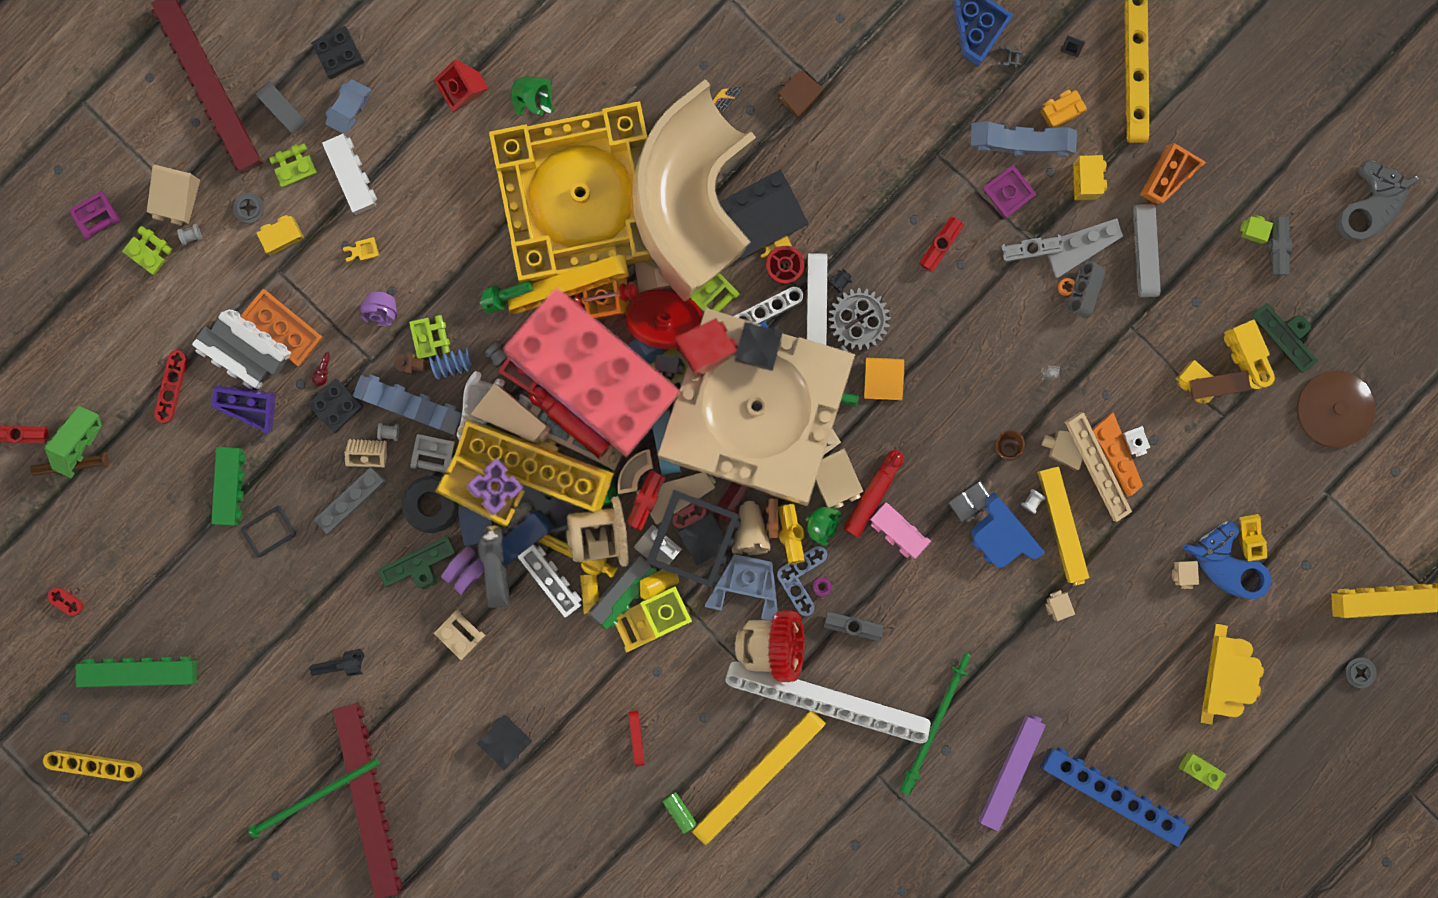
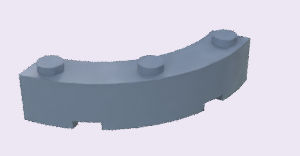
(1023, 140)

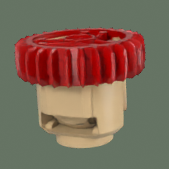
(773, 645)

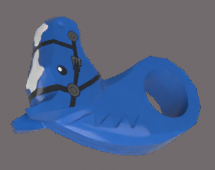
(1215, 560)

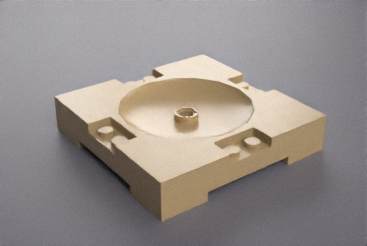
(764, 449)

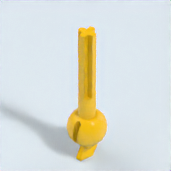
(591, 567)

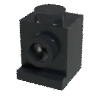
(668, 365)

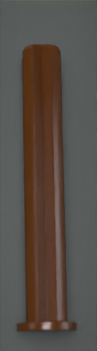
(87, 462)

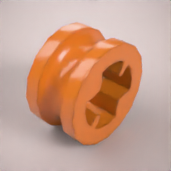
(1063, 291)

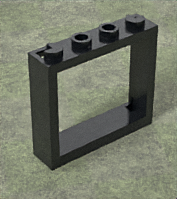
(721, 558)

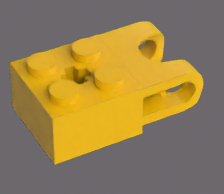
(1250, 353)

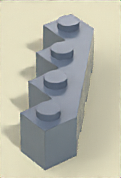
(406, 404)

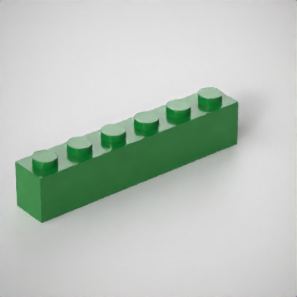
(136, 672)

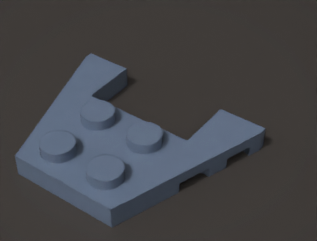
(750, 578)

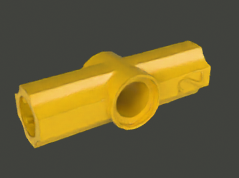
(791, 534)

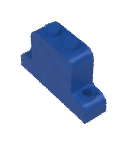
(1003, 535)

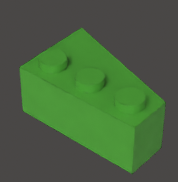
(71, 440)

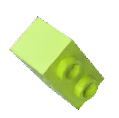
(1202, 770)

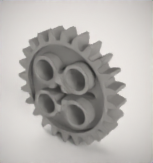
(868, 333)

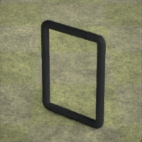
(260, 518)

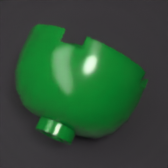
(822, 524)

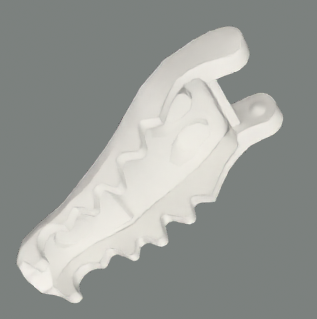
(473, 394)

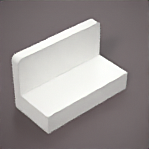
(667, 551)

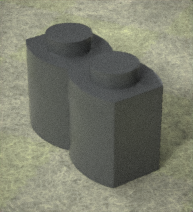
(969, 502)

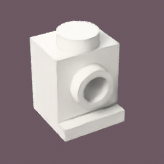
(1131, 436)

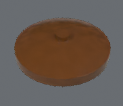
(1335, 409)

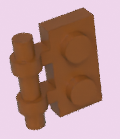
(772, 511)

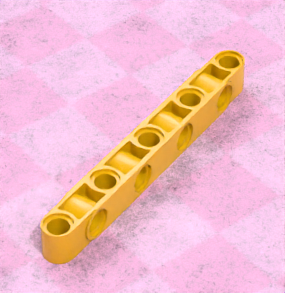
(1137, 63)

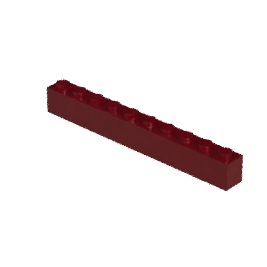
(207, 84)
(367, 801)

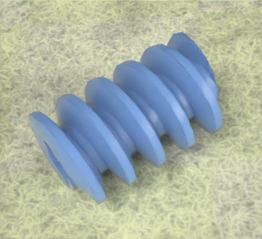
(451, 364)

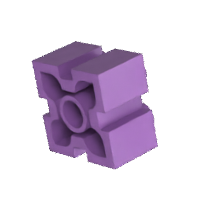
(506, 487)

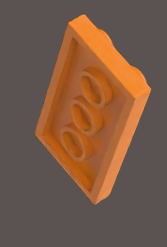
(283, 326)

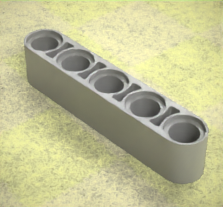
(1146, 250)

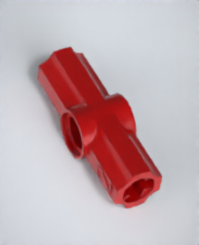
(934, 253)
(29, 434)
(645, 500)

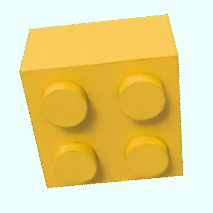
(1089, 177)

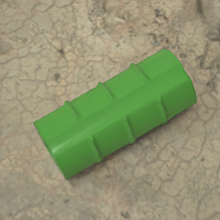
(679, 812)

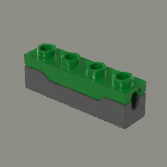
(620, 593)

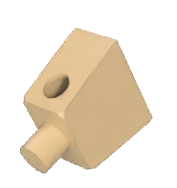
(1063, 449)

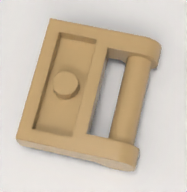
(455, 639)

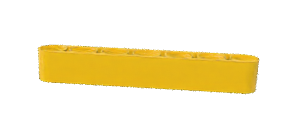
(572, 282)

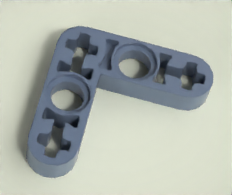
(787, 584)

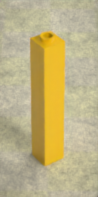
(1063, 525)

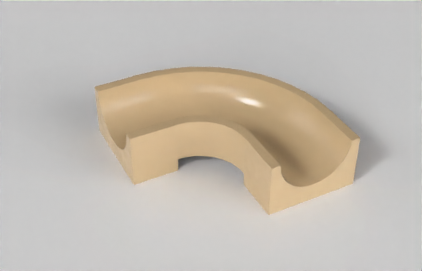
(677, 193)

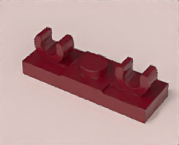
(731, 499)

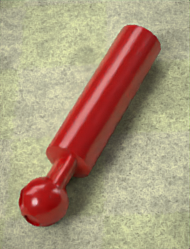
(569, 422)
(874, 493)

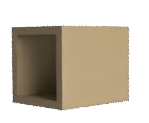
(172, 195)
(837, 480)

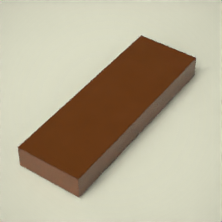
(1219, 385)

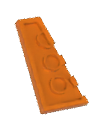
(1117, 454)

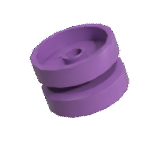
(463, 568)

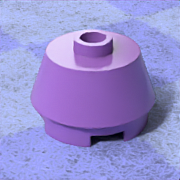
(379, 308)

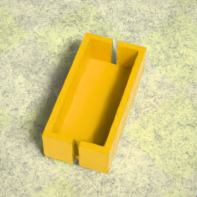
(453, 487)

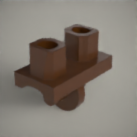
(410, 364)

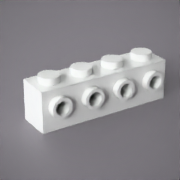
(546, 576)

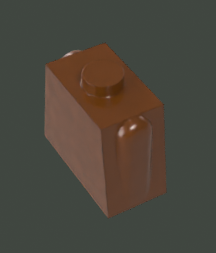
(799, 93)

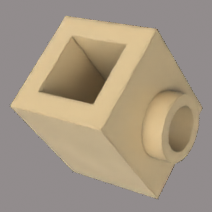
(1186, 574)
(1059, 605)

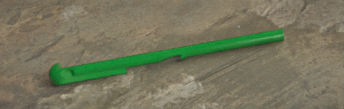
(254, 831)

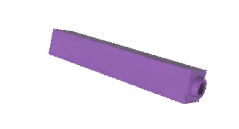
(1012, 772)

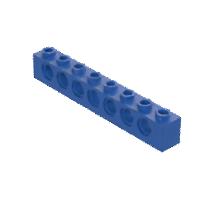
(1176, 829)

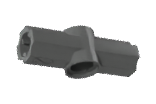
(1280, 246)
(865, 629)

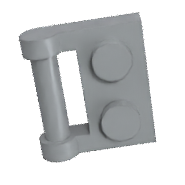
(435, 448)

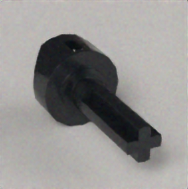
(350, 663)

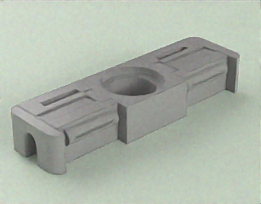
(1045, 247)

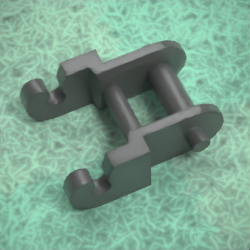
(1016, 63)

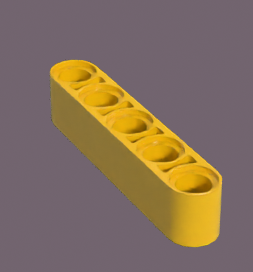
(83, 765)

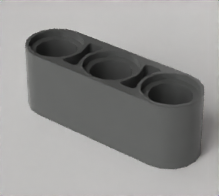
(280, 107)
(1086, 289)

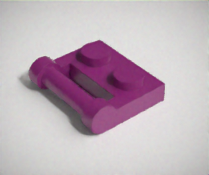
(92, 209)

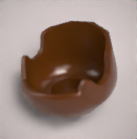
(1010, 445)

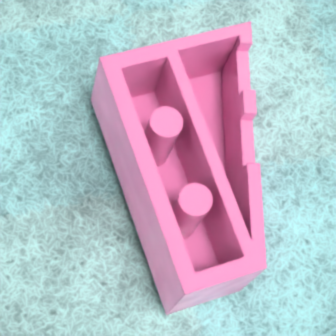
(899, 531)

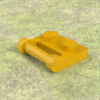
(639, 626)

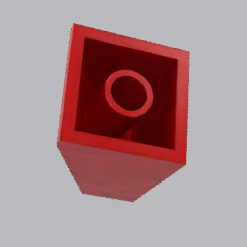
(706, 347)

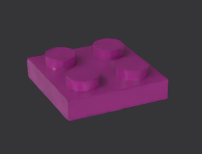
(1009, 191)

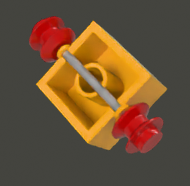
(607, 300)

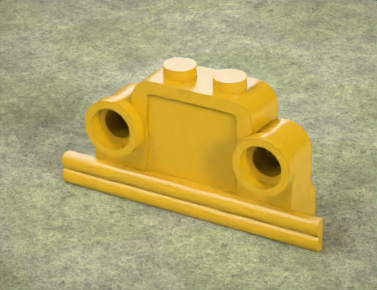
(1231, 677)

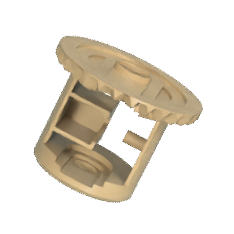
(600, 548)

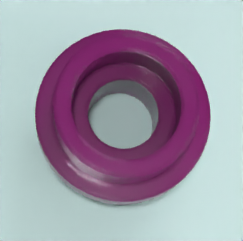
(828, 587)

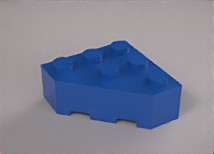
(979, 26)

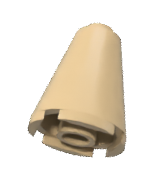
(751, 534)

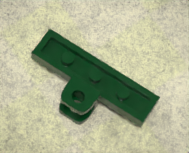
(1287, 335)
(418, 564)

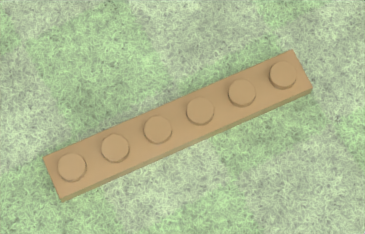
(1098, 466)

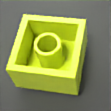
(666, 612)

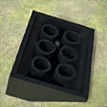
(765, 212)

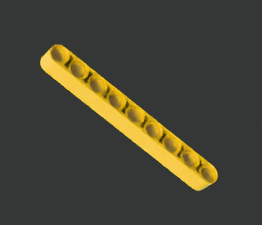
(758, 777)

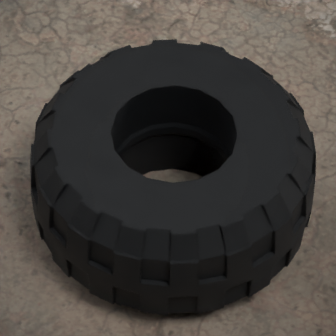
(412, 506)

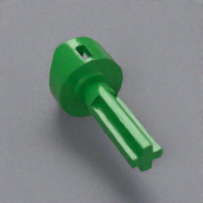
(498, 297)

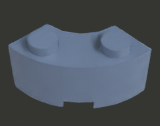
(351, 99)

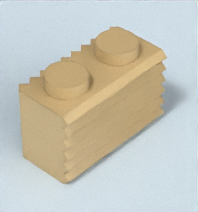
(366, 453)

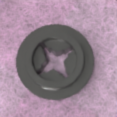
(242, 202)
(1369, 672)

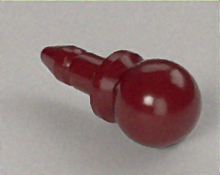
(319, 378)

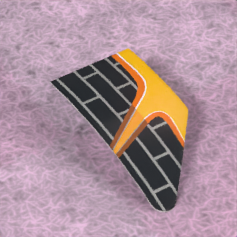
(726, 97)

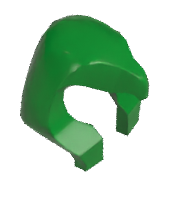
(524, 92)

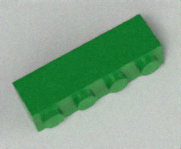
(227, 486)

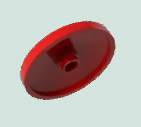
(661, 317)

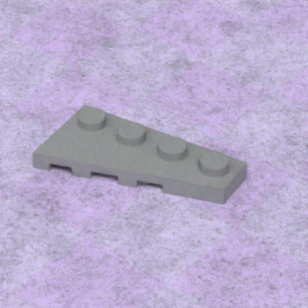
(1083, 245)

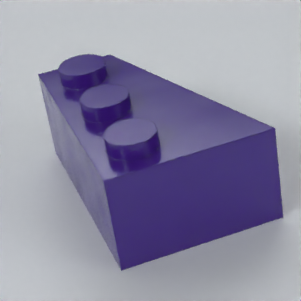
(248, 405)

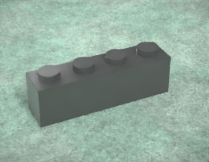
(350, 500)

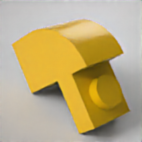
(1250, 538)

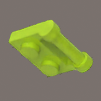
(711, 290)

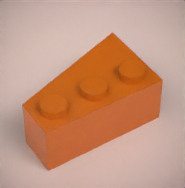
(1170, 173)

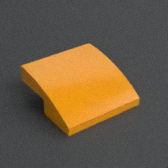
(884, 378)

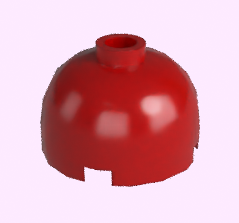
(781, 256)

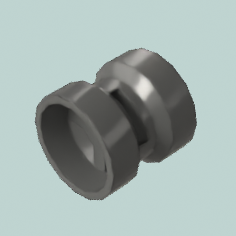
(496, 353)

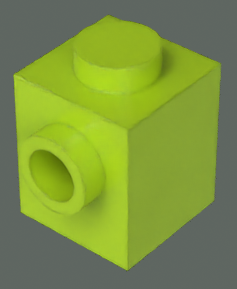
(1256, 229)

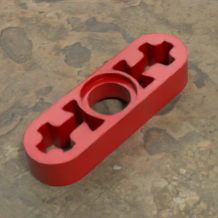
(636, 737)

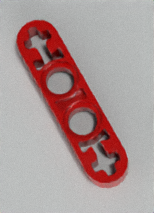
(168, 386)

